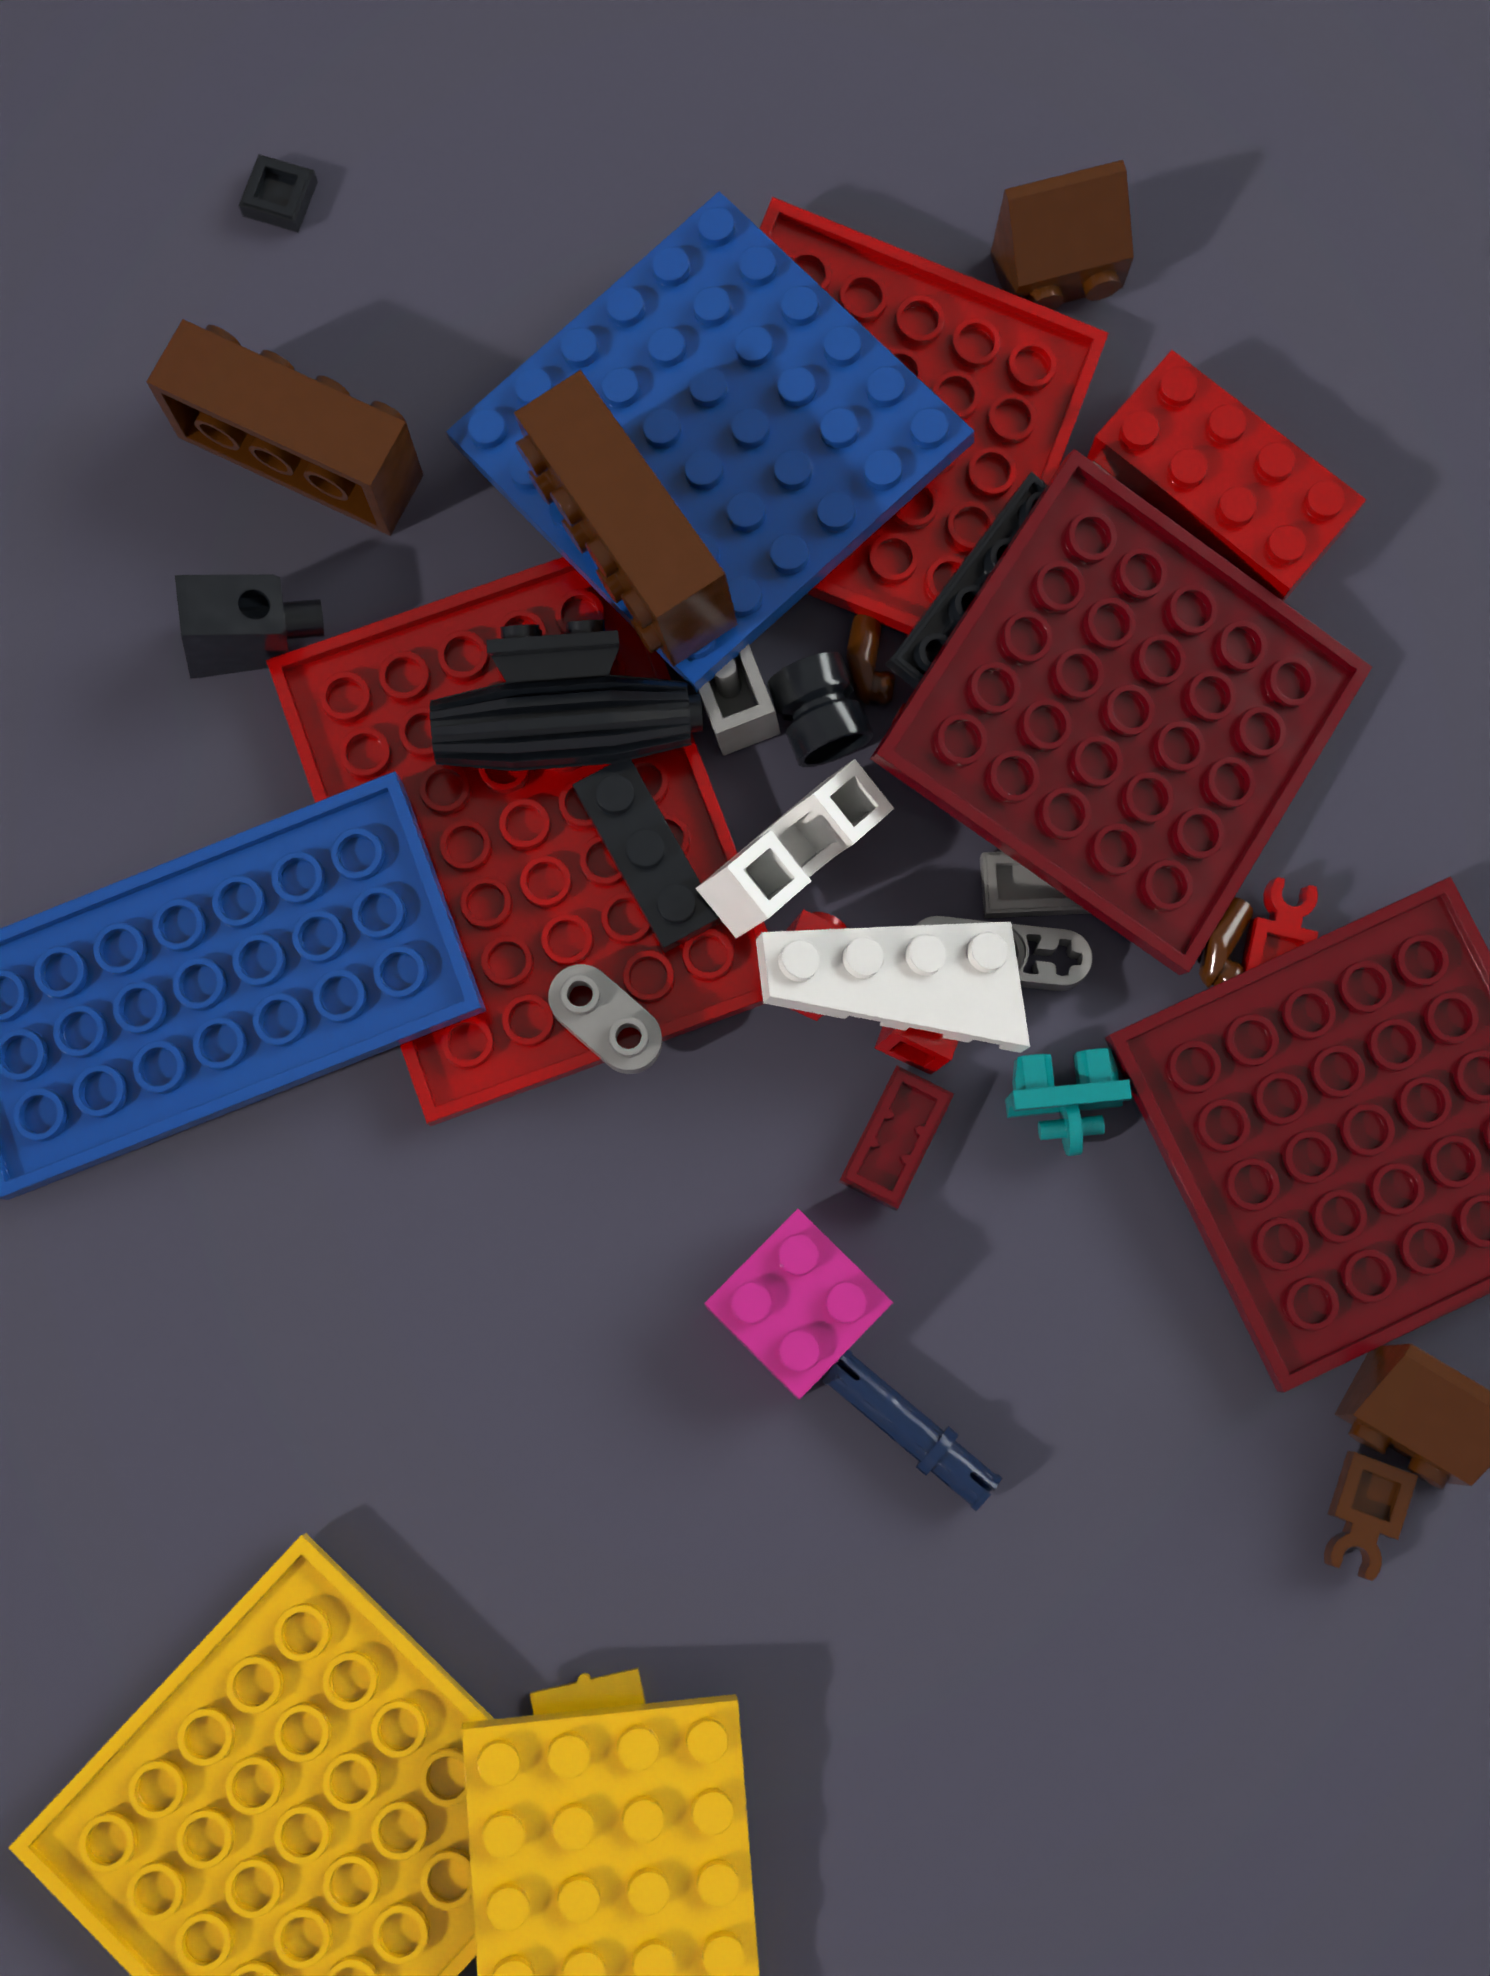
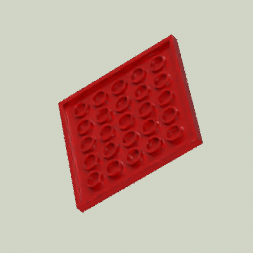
(988, 356)

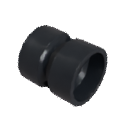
(815, 698)

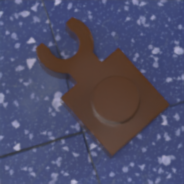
(1372, 1502)

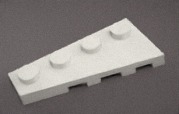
(916, 977)

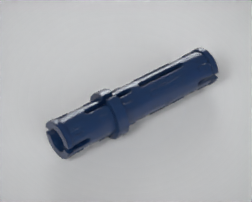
(912, 1430)

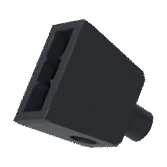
(239, 622)

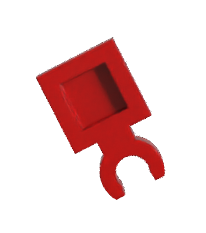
(1283, 929)

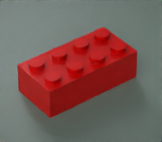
(1225, 475)

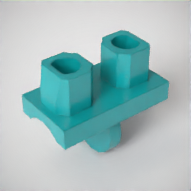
(1095, 1089)

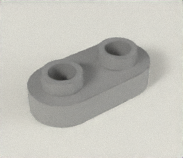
(604, 1017)

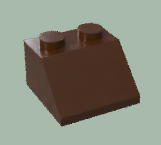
(1065, 236)
(1422, 1412)

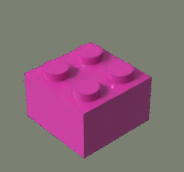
(798, 1304)

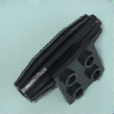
(561, 706)

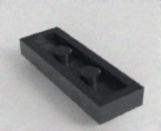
(646, 853)

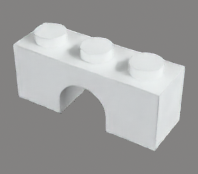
(794, 848)

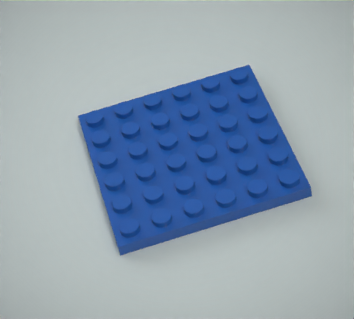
(751, 407)

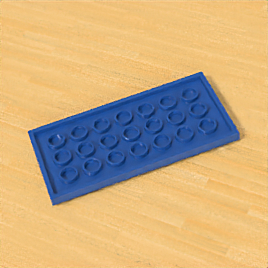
(222, 982)

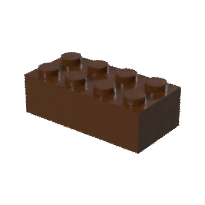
(287, 425)
(624, 520)

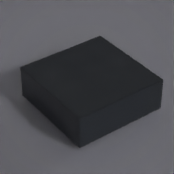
(278, 193)

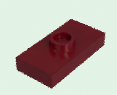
(896, 1138)

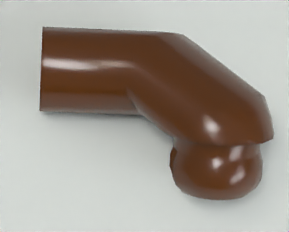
(862, 658)
(1215, 961)

